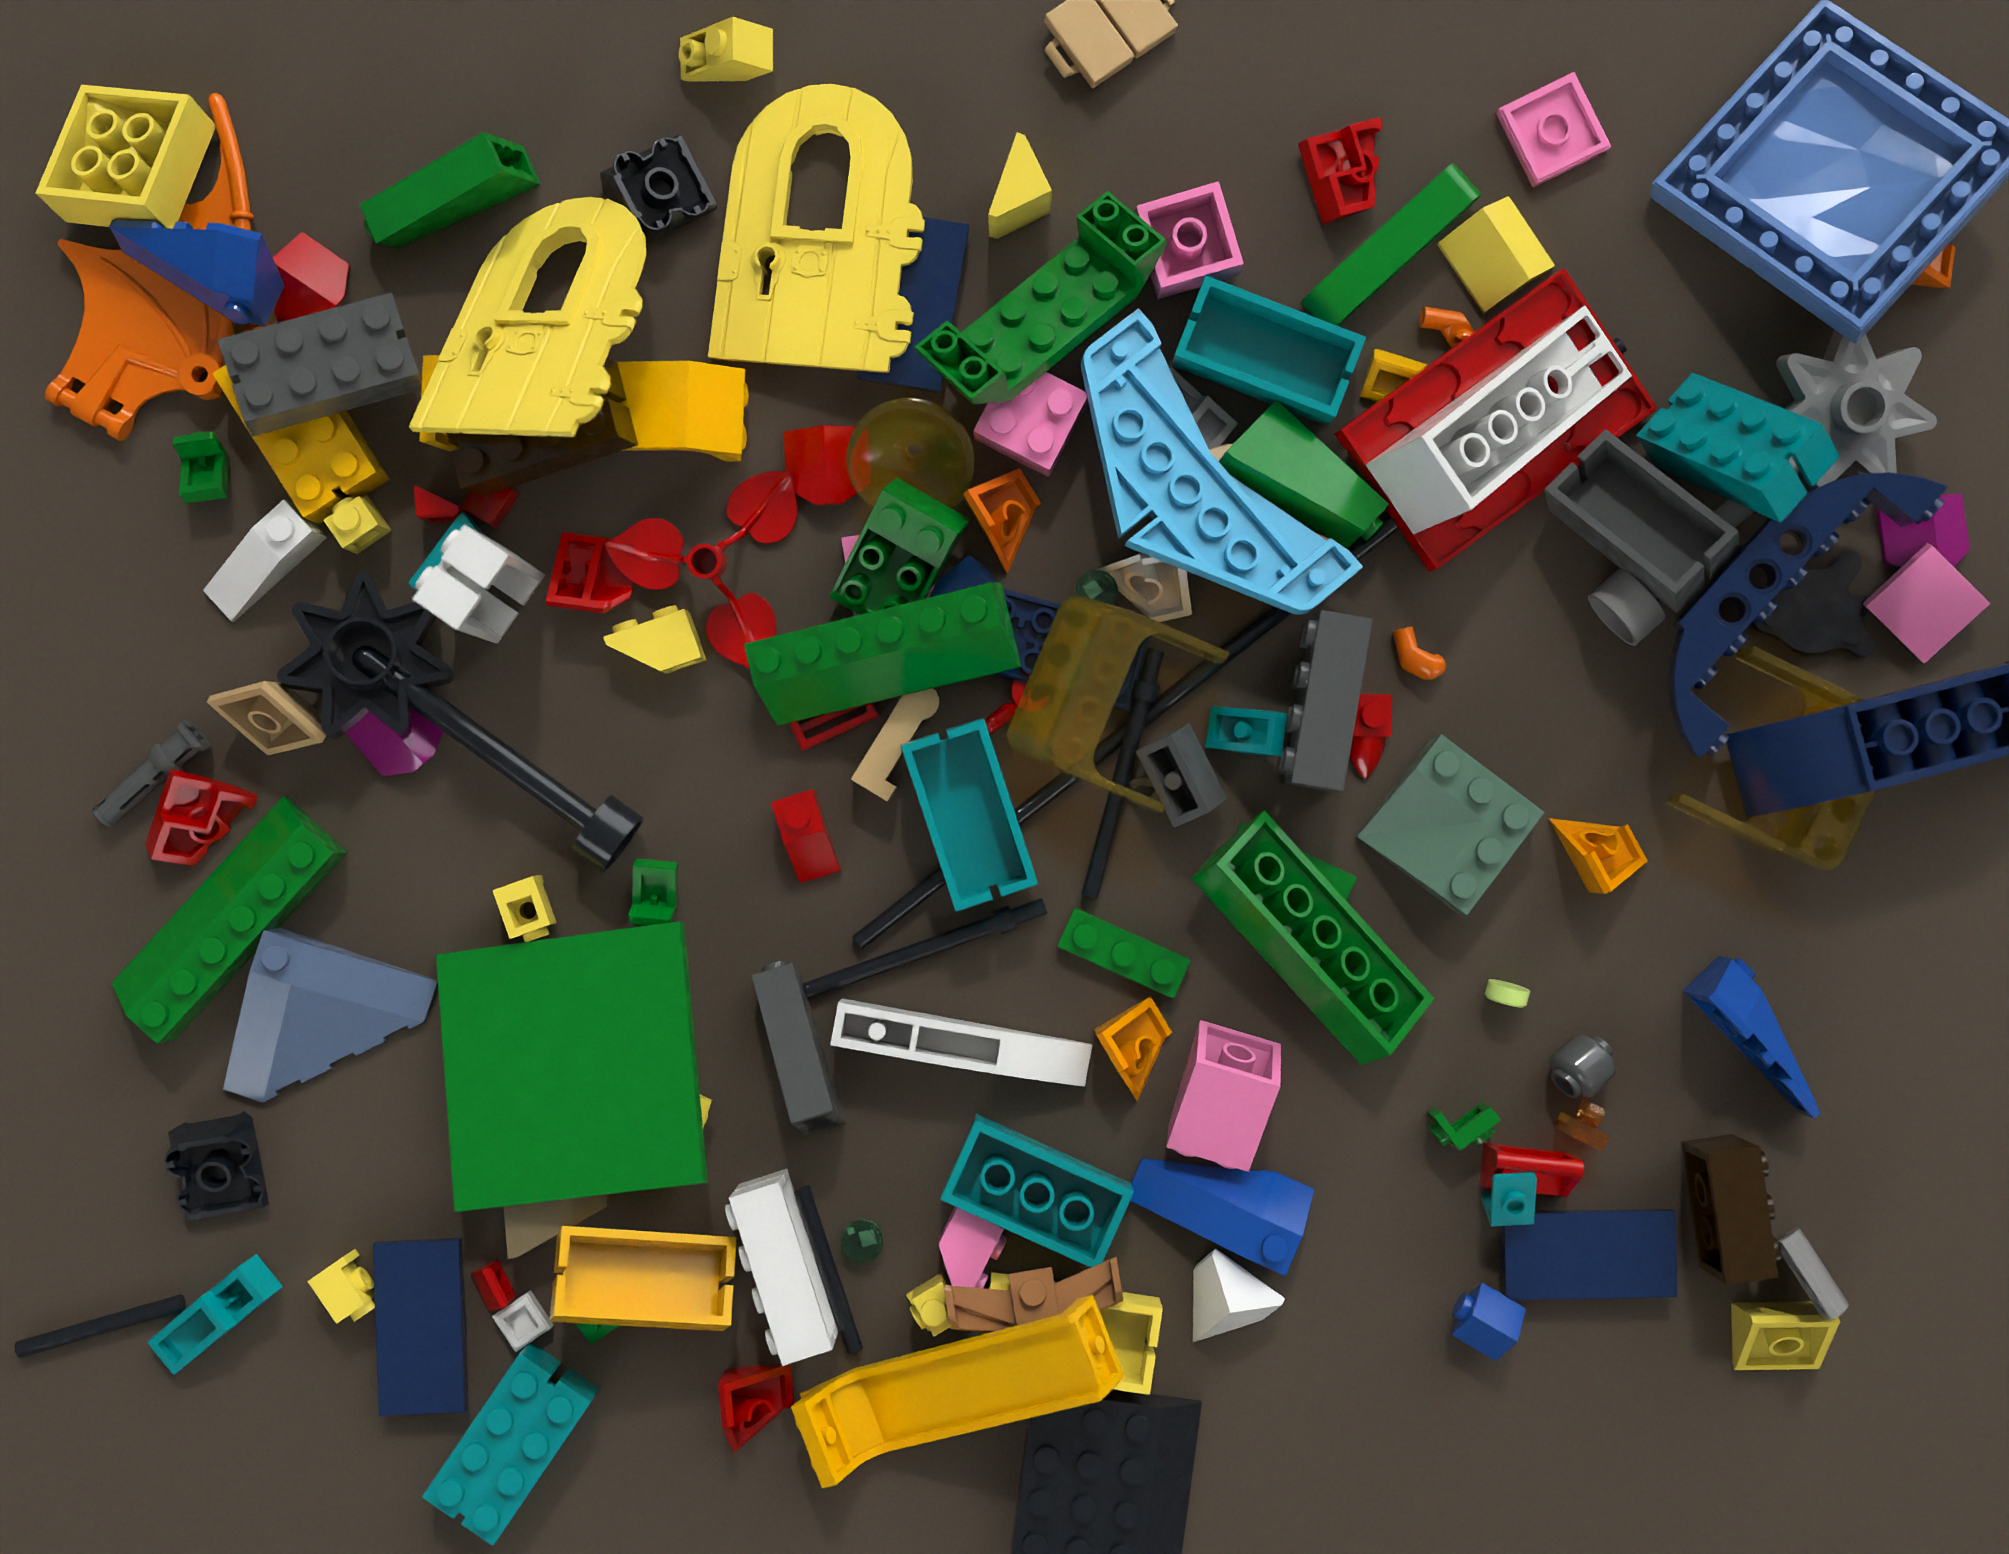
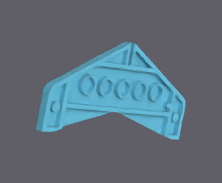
(1199, 512)

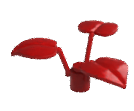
(652, 550)

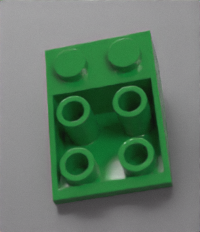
(898, 550)

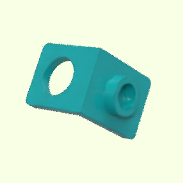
(1511, 1199)

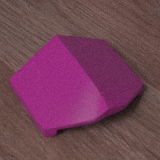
(1944, 531)
(393, 753)

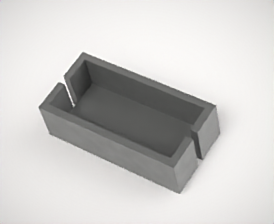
(320, 364)
(1642, 520)
(1325, 700)

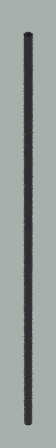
(1114, 740)

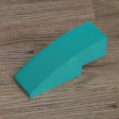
(215, 1314)

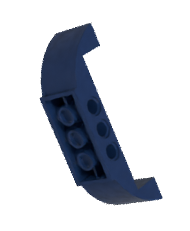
(1812, 523)
(1873, 742)

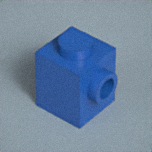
(1487, 1321)

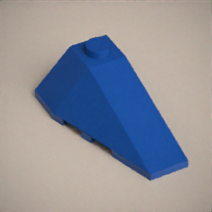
(216, 265)
(1745, 1017)
(1243, 1211)

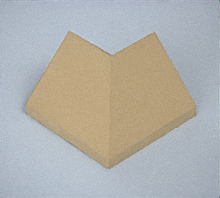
(270, 716)

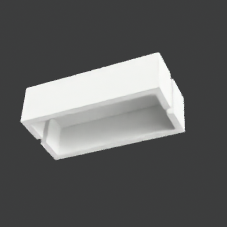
(457, 585)
(782, 1267)

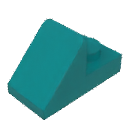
(1246, 731)

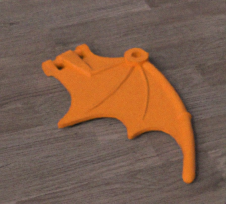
(139, 328)

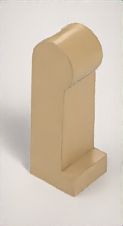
(886, 749)

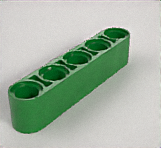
(1391, 247)

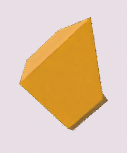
(1600, 852)
(1134, 1042)

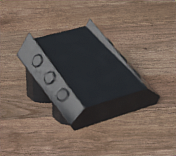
(659, 186)
(216, 1167)

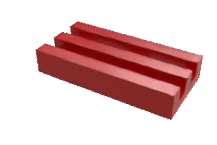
(806, 744)

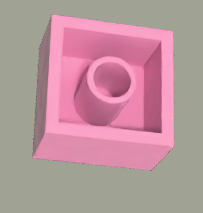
(1197, 239)
(1034, 423)

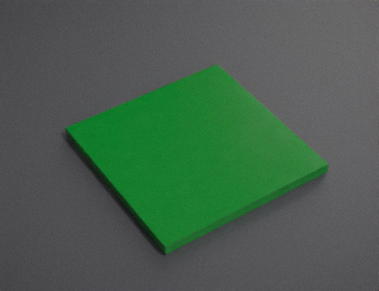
(571, 1067)

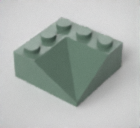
(1450, 824)

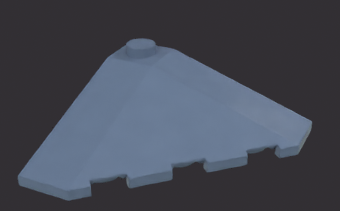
(313, 1007)

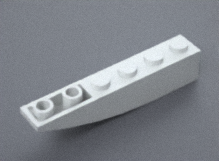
(959, 1043)

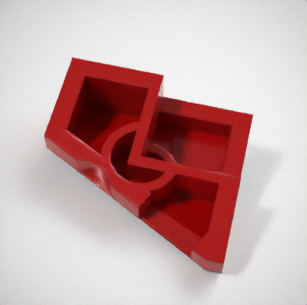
(1342, 169)
(193, 816)

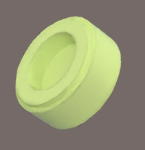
(1507, 993)

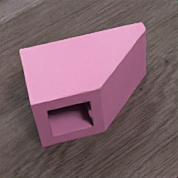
(967, 1246)

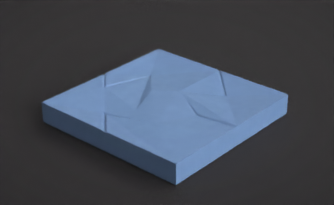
(1839, 169)

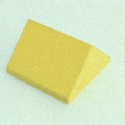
(1021, 193)
(1495, 253)
(1779, 1336)

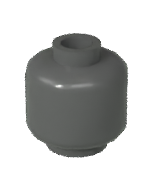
(1582, 1066)

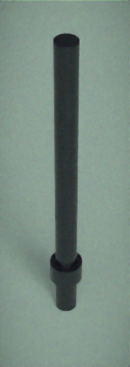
(1144, 693)
(1002, 920)

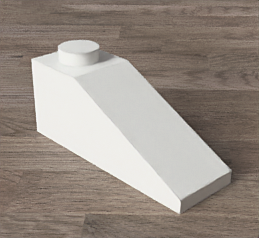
(263, 559)

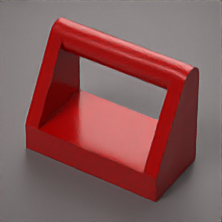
(1555, 1170)

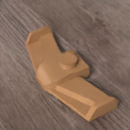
(1031, 1297)

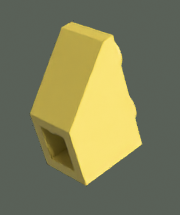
(727, 52)
(663, 643)

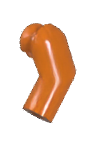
(1450, 323)
(1415, 659)

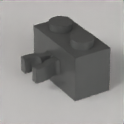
(1179, 775)

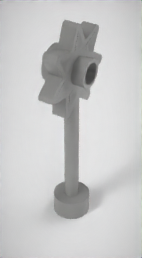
(1862, 411)

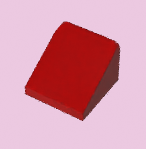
(492, 507)
(434, 508)
(493, 1285)

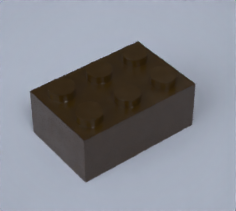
(1731, 1208)

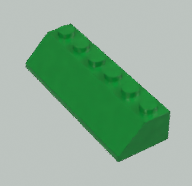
(884, 653)
(225, 921)
(1313, 939)

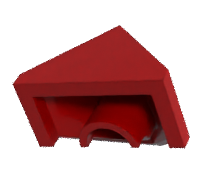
(752, 1399)

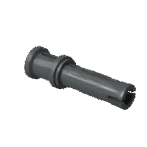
(163, 757)

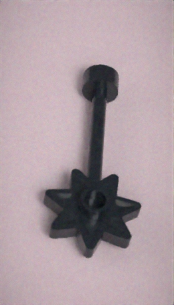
(375, 664)

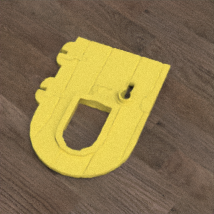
(829, 289)
(547, 365)

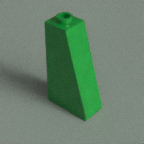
(449, 190)
(1304, 477)

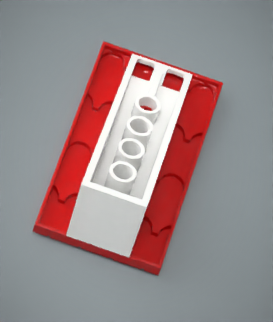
(1495, 419)

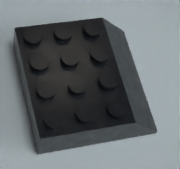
(1108, 1477)

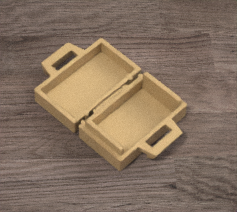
(1106, 34)

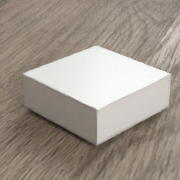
(522, 1321)

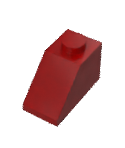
(806, 835)

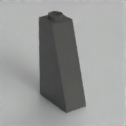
(797, 1049)

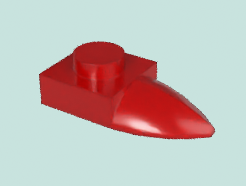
(1370, 732)

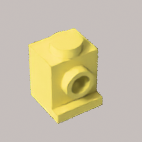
(356, 523)
(511, 904)
(345, 1289)
(930, 1305)

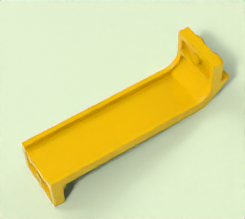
(670, 406)
(957, 1389)

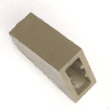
(538, 1222)

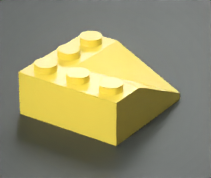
(126, 156)

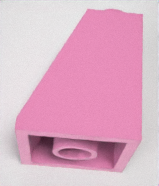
(1225, 1096)

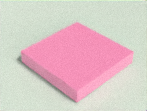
(1553, 129)
(1926, 603)

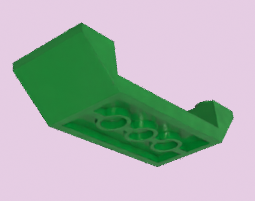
(1051, 308)

